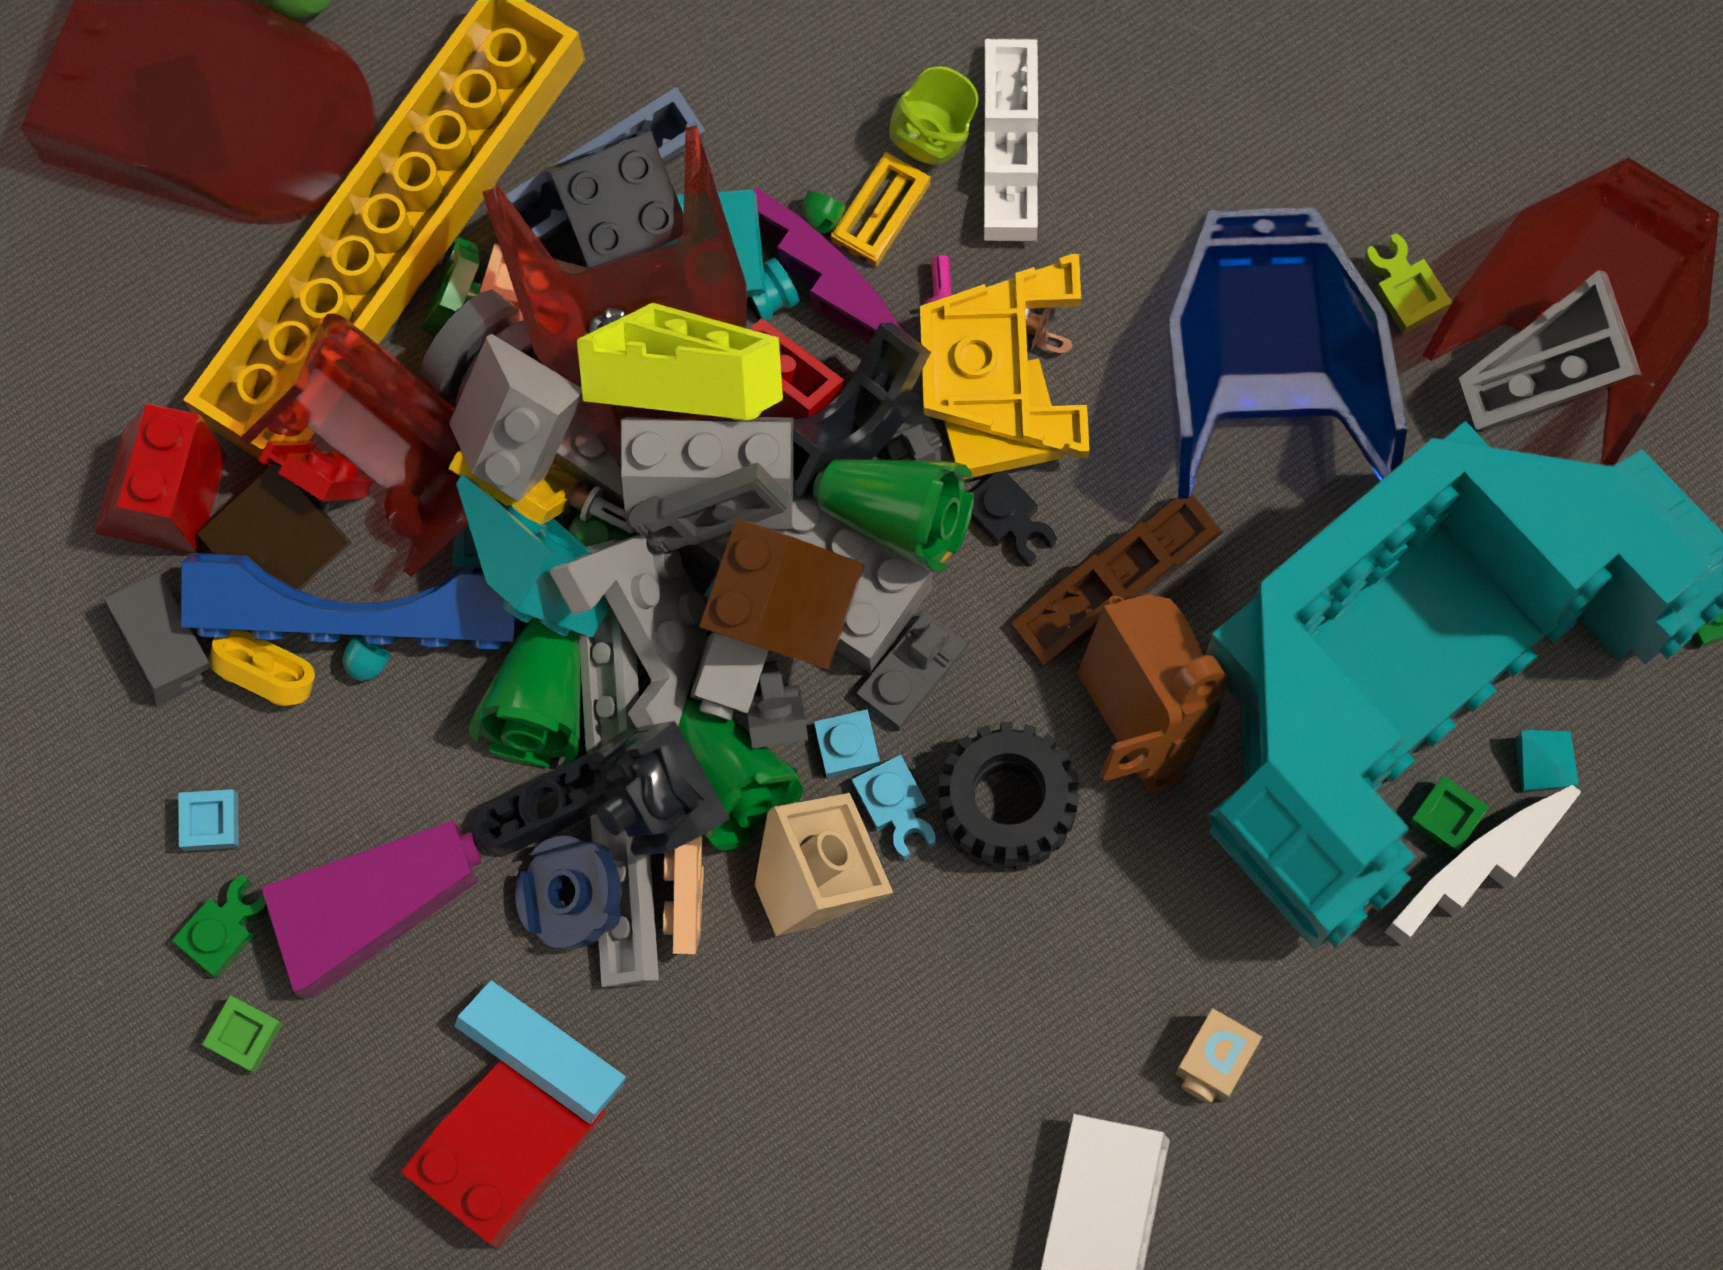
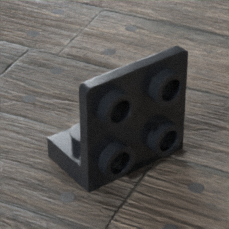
(618, 199)

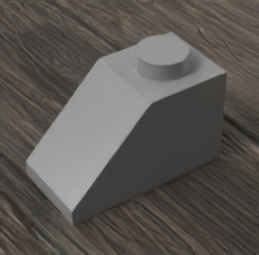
(727, 675)

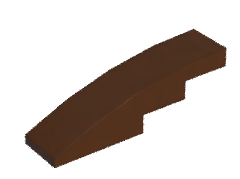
(1125, 570)

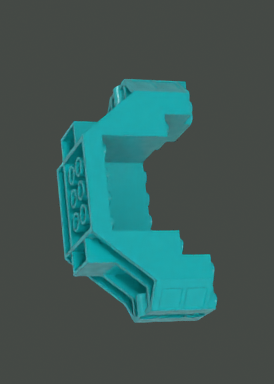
(1412, 618)

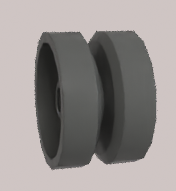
(460, 340)

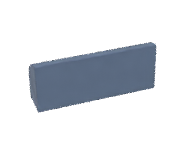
(663, 117)

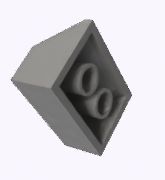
(683, 451)

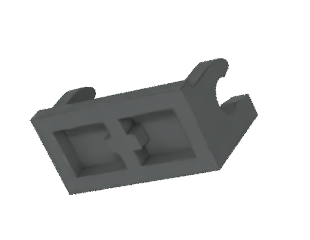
(152, 635)

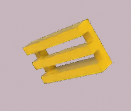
(859, 245)

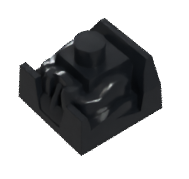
(656, 790)

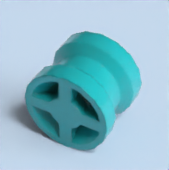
(779, 292)

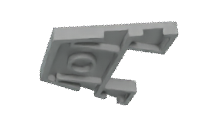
(655, 610)

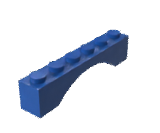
(237, 594)

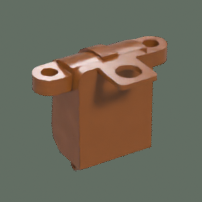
(1151, 688)

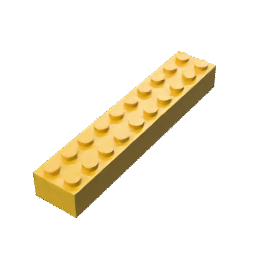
(399, 202)

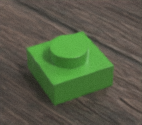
(242, 1034)

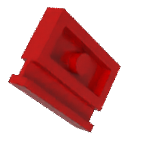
(320, 474)

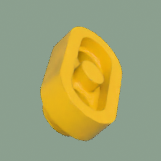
(262, 668)

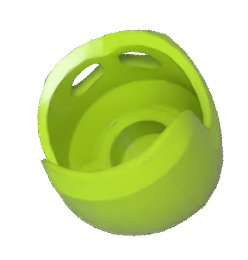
(934, 116)

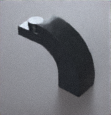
(864, 412)

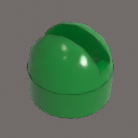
(821, 211)

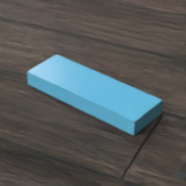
(540, 1051)

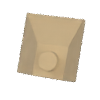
(817, 864)

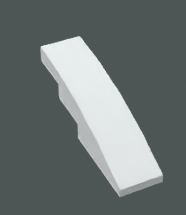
(1011, 140)
(1495, 854)

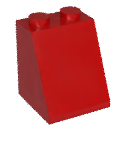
(162, 480)

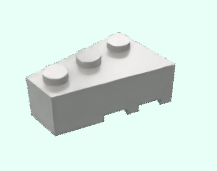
(1555, 359)

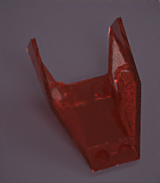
(692, 275)

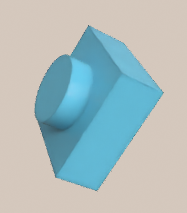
(847, 743)
(208, 820)

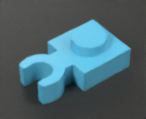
(892, 799)

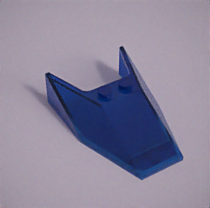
(1279, 329)

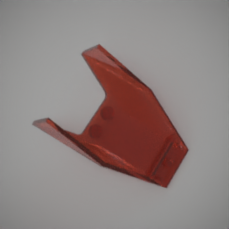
(1658, 261)

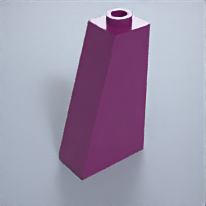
(362, 903)

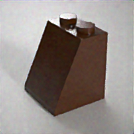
(782, 594)

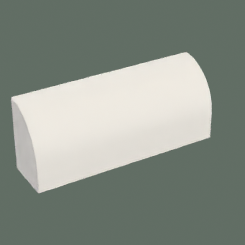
(1106, 1197)

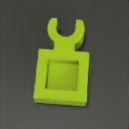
(1409, 291)

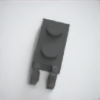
(708, 509)

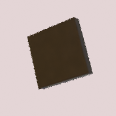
(277, 529)

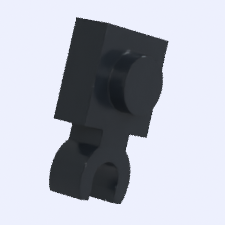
(1005, 510)

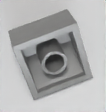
(512, 417)

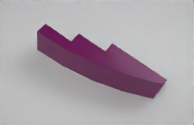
(838, 287)

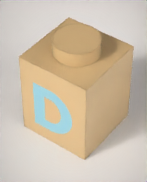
(1217, 1057)

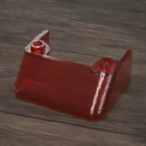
(378, 421)

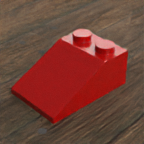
(497, 1152)

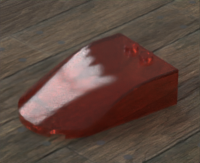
(203, 106)

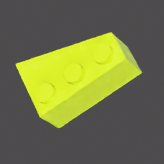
(681, 365)

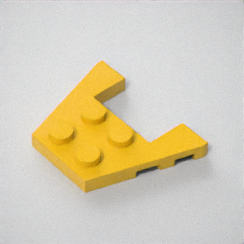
(982, 361)

